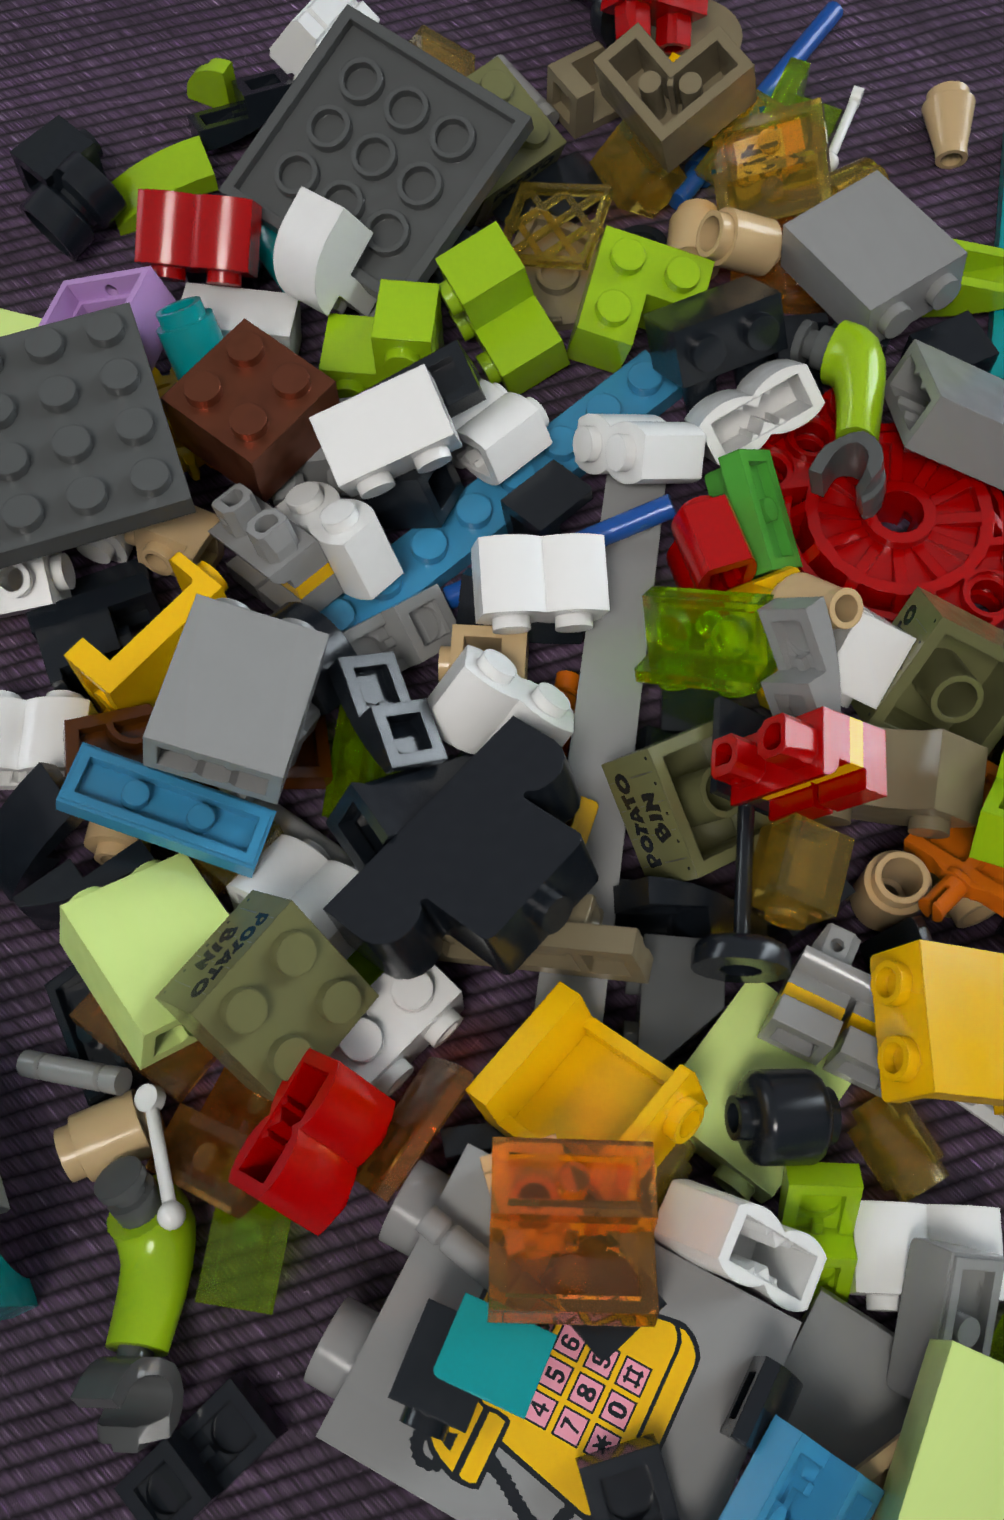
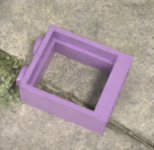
(97, 292)

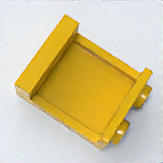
(141, 666)
(939, 1023)
(585, 1082)

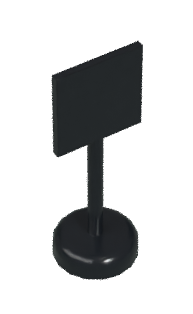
(740, 955)

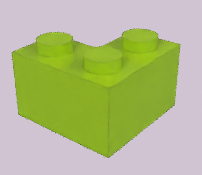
(623, 283)
(496, 304)
(370, 349)

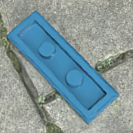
(165, 810)

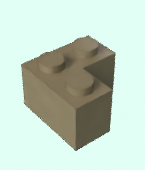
(677, 102)

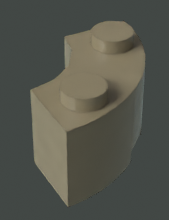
(931, 784)

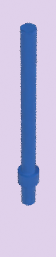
(801, 49)

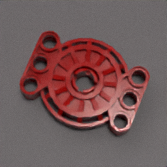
(952, 533)

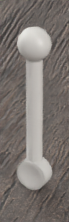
(852, 106)
(151, 1099)

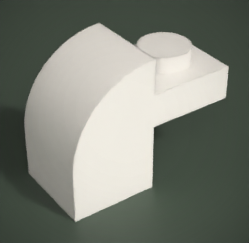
(318, 254)

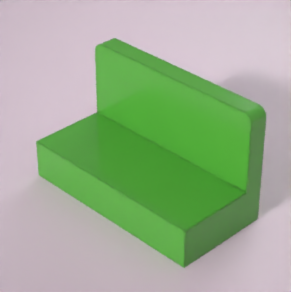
(757, 500)

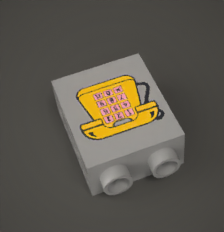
(505, 1467)

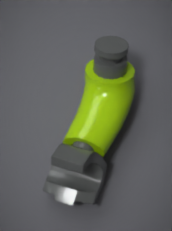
(856, 371)
(137, 1387)

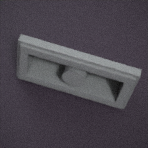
(944, 1296)

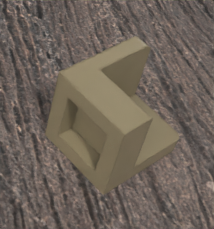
(576, 92)

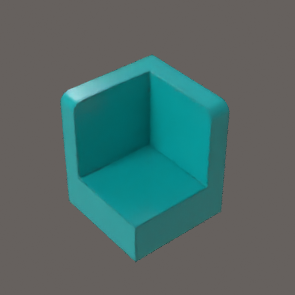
(494, 1359)

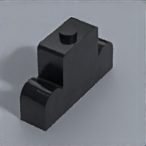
(475, 864)

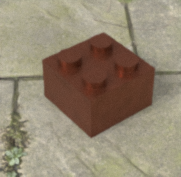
(250, 409)

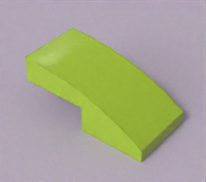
(175, 168)
(825, 1204)

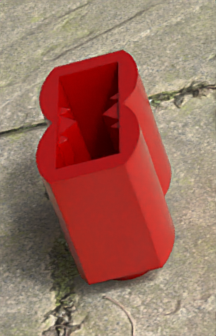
(198, 236)
(709, 546)
(313, 1142)

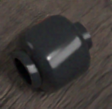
(783, 1117)

